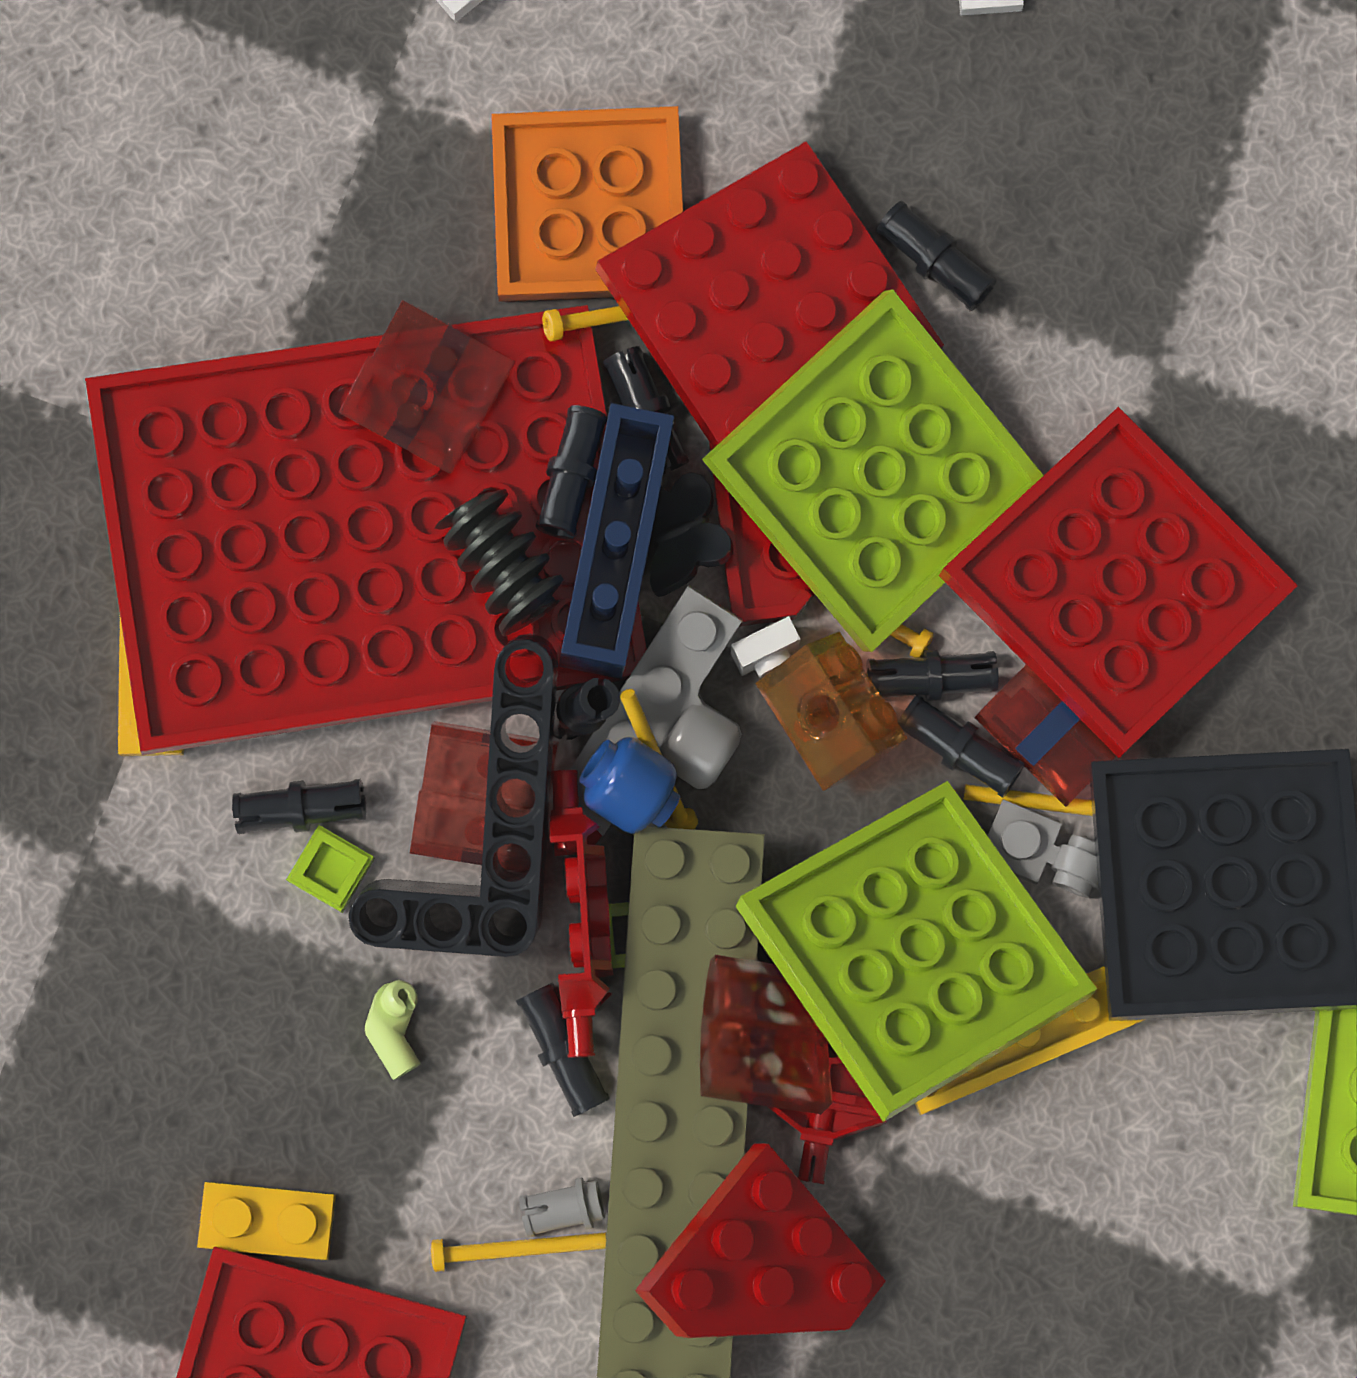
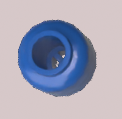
(630, 785)

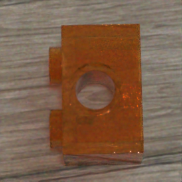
(802, 697)

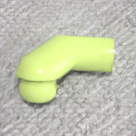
(387, 1026)

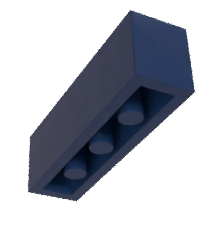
(616, 541)

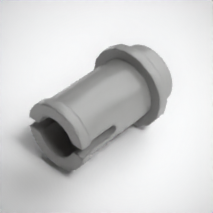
(562, 1208)

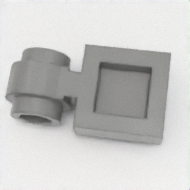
(1028, 845)

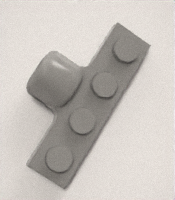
(668, 689)

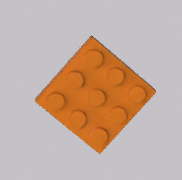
(576, 192)

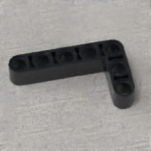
(501, 827)

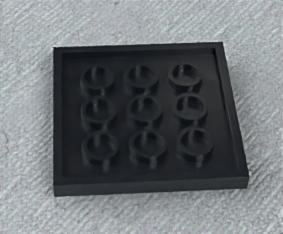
(1227, 883)

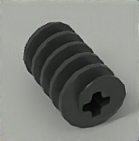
(500, 560)

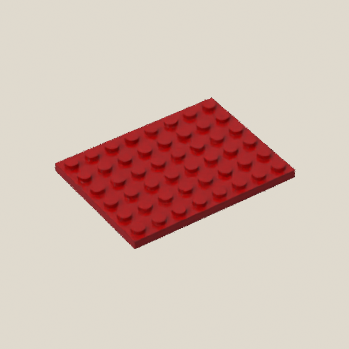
(292, 558)

